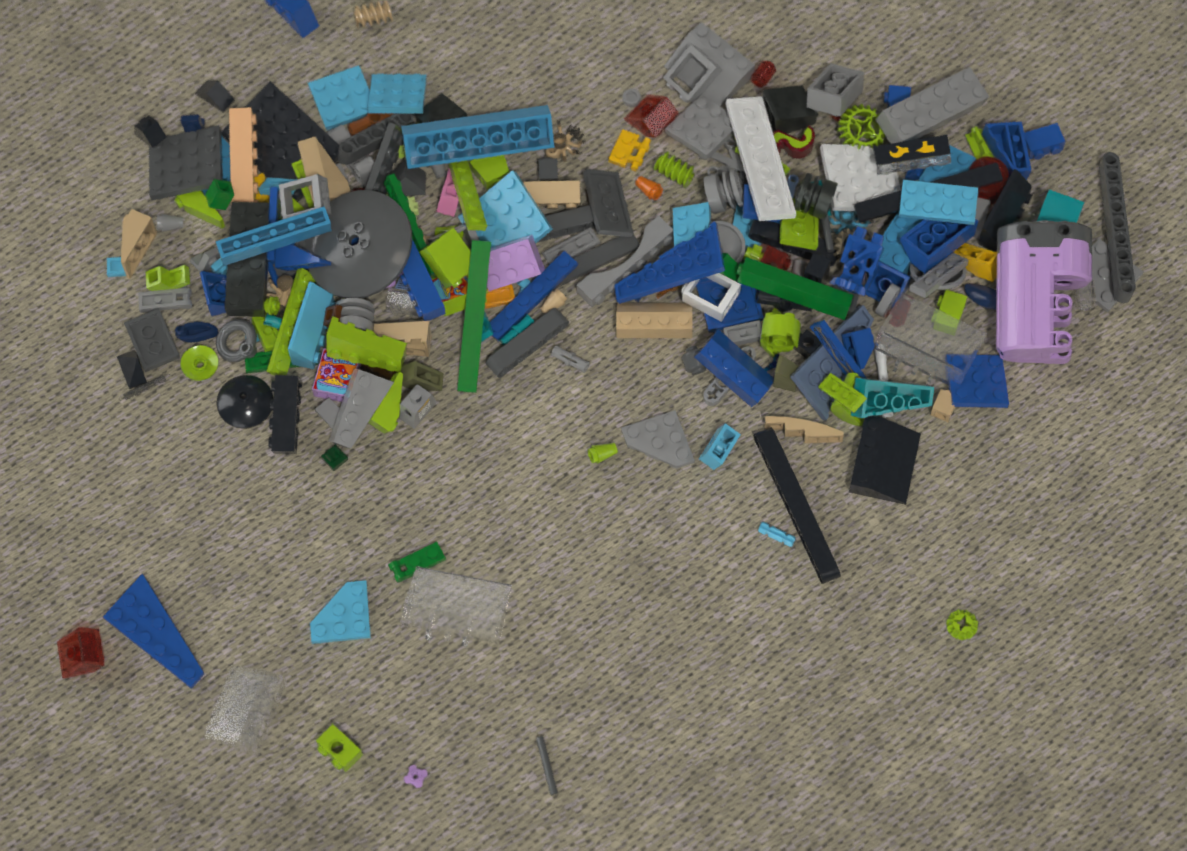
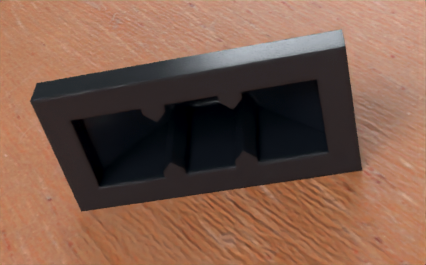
(131, 369)

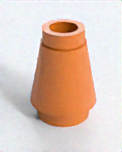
(649, 188)

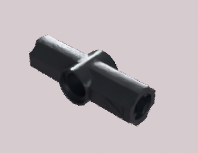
(782, 304)

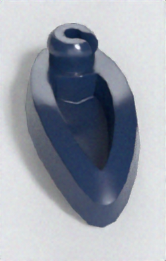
(982, 295)
(196, 332)

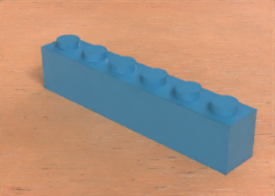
(274, 236)

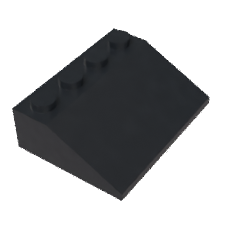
(885, 460)

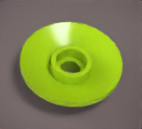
(195, 356)

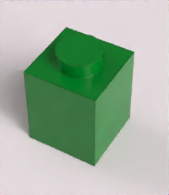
(219, 194)

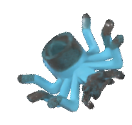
(848, 220)

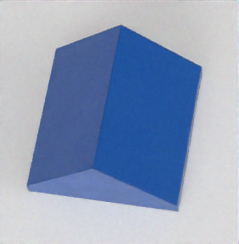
(883, 278)
(215, 291)

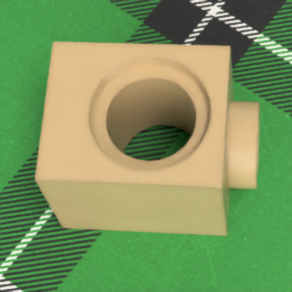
(943, 406)

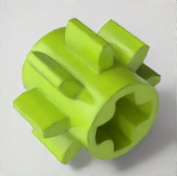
(754, 253)

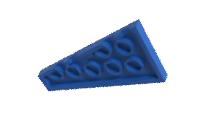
(679, 265)
(147, 625)

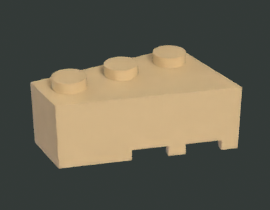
(415, 334)

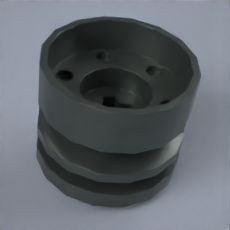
(815, 196)

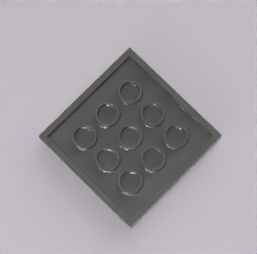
(185, 163)

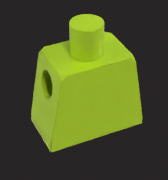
(489, 170)

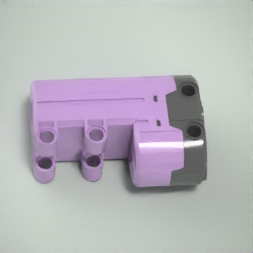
(1030, 266)

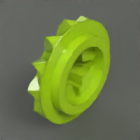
(968, 631)

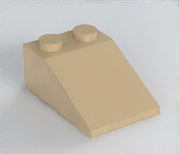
(137, 236)

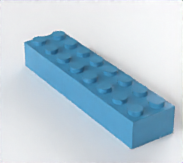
(477, 136)
(894, 252)

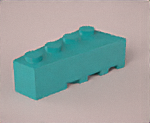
(891, 396)

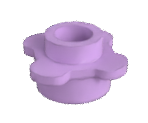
(417, 782)

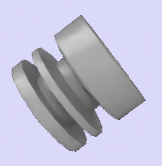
(724, 191)
(357, 312)

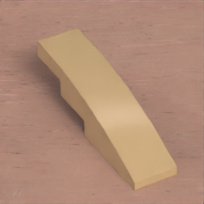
(812, 431)

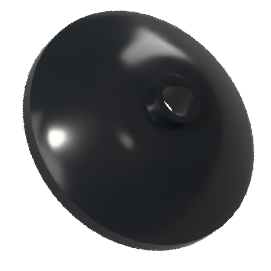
(247, 411)

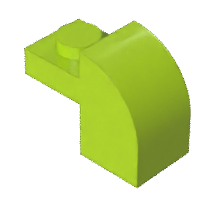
(164, 279)

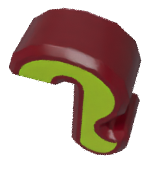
(793, 146)

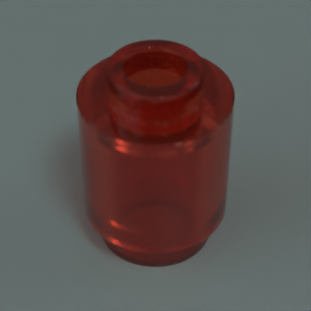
(763, 74)

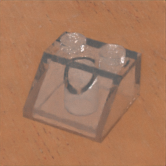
(400, 303)

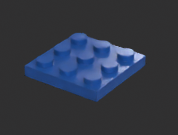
(742, 311)
(983, 384)

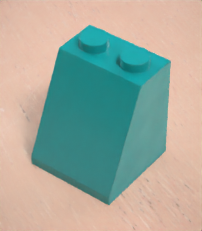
(1060, 208)

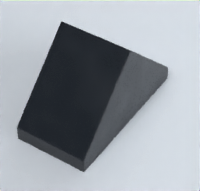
(215, 94)

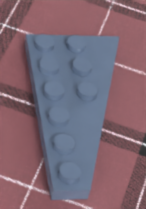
(821, 364)

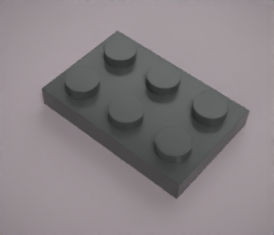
(151, 340)

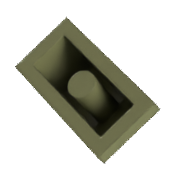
(782, 374)
(424, 376)

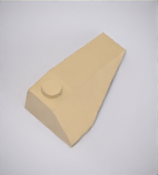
(318, 162)

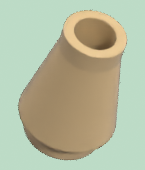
(555, 300)

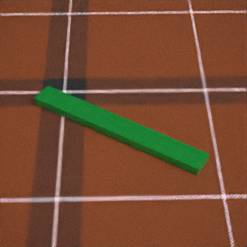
(474, 316)

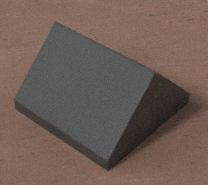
(412, 180)

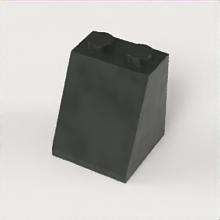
(440, 109)
(788, 109)

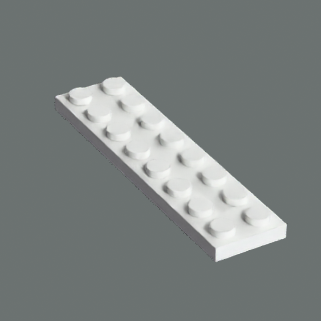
(760, 159)

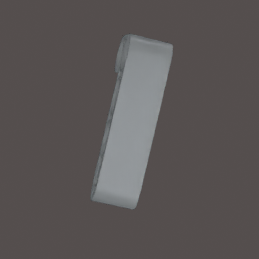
(361, 168)

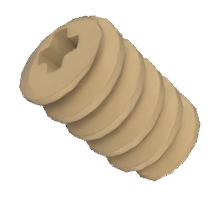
(372, 13)

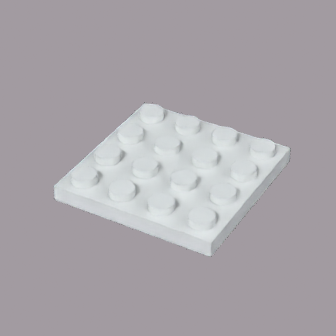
(855, 175)

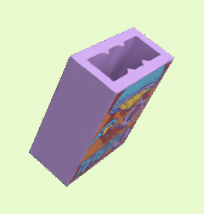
(333, 377)

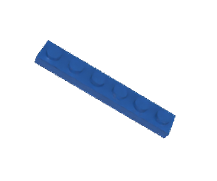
(532, 295)

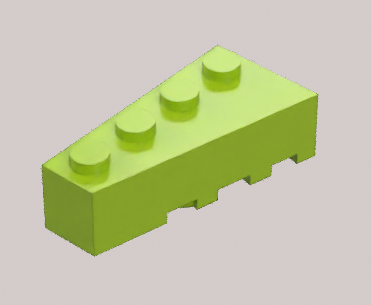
(364, 347)

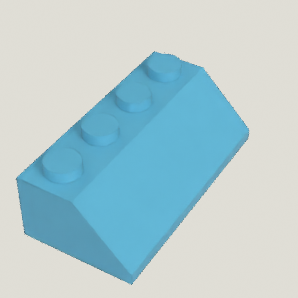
(309, 327)

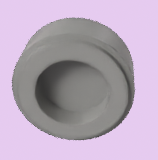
(631, 97)

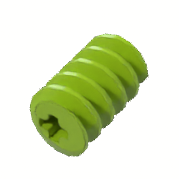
(674, 169)

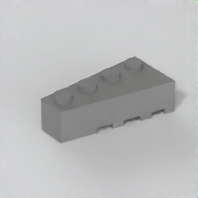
(358, 406)

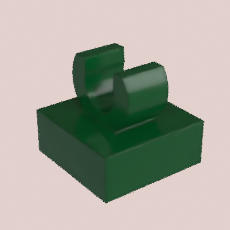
(334, 457)

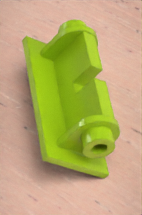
(978, 144)

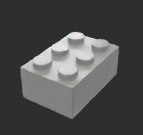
(835, 89)

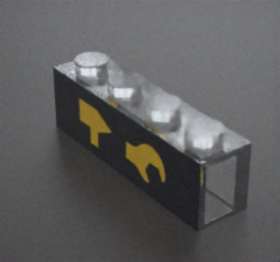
(912, 154)

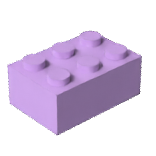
(514, 262)

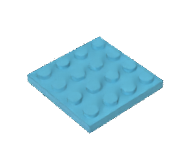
(510, 213)

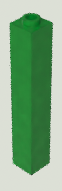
(794, 288)

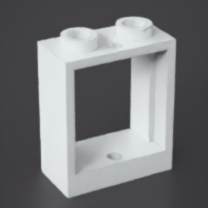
(707, 307)

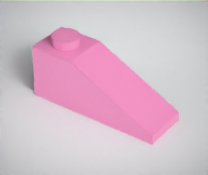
(448, 199)

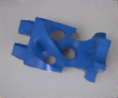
(863, 251)

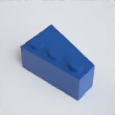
(297, 14)
(1008, 145)

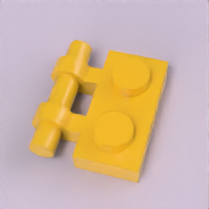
(624, 148)

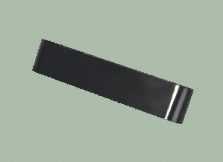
(769, 234)

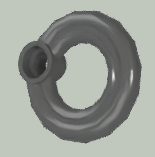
(251, 337)

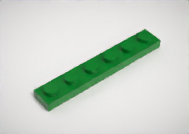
(395, 192)

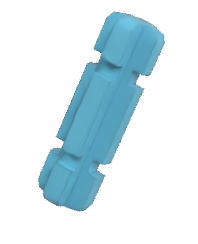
(777, 534)

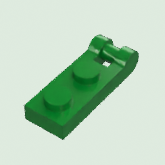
(425, 558)

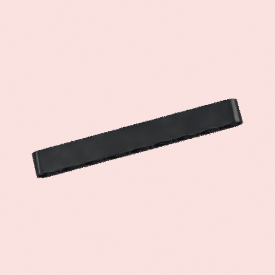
(797, 504)

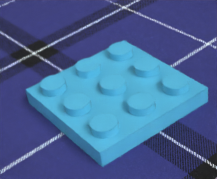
(397, 93)
(341, 97)

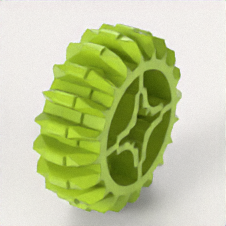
(849, 122)

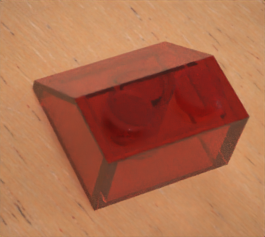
(652, 115)
(80, 652)

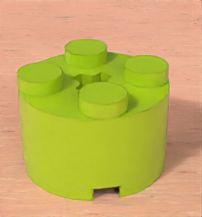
(780, 332)

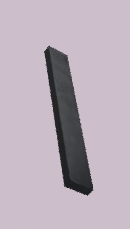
(890, 203)

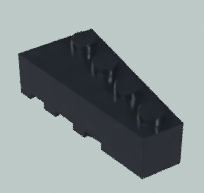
(285, 414)

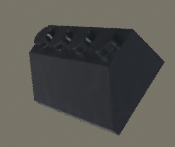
(1006, 209)

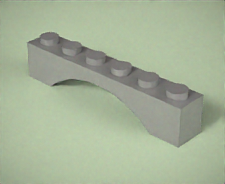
(598, 285)

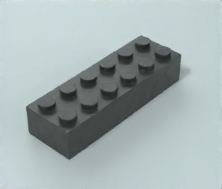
(247, 278)

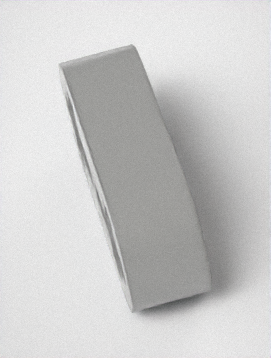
(888, 300)

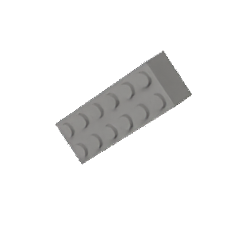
(933, 107)

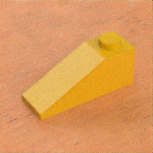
(980, 261)

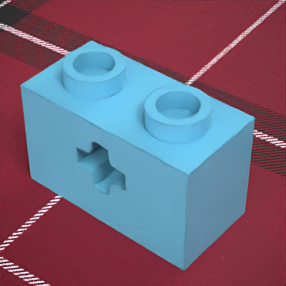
(719, 446)

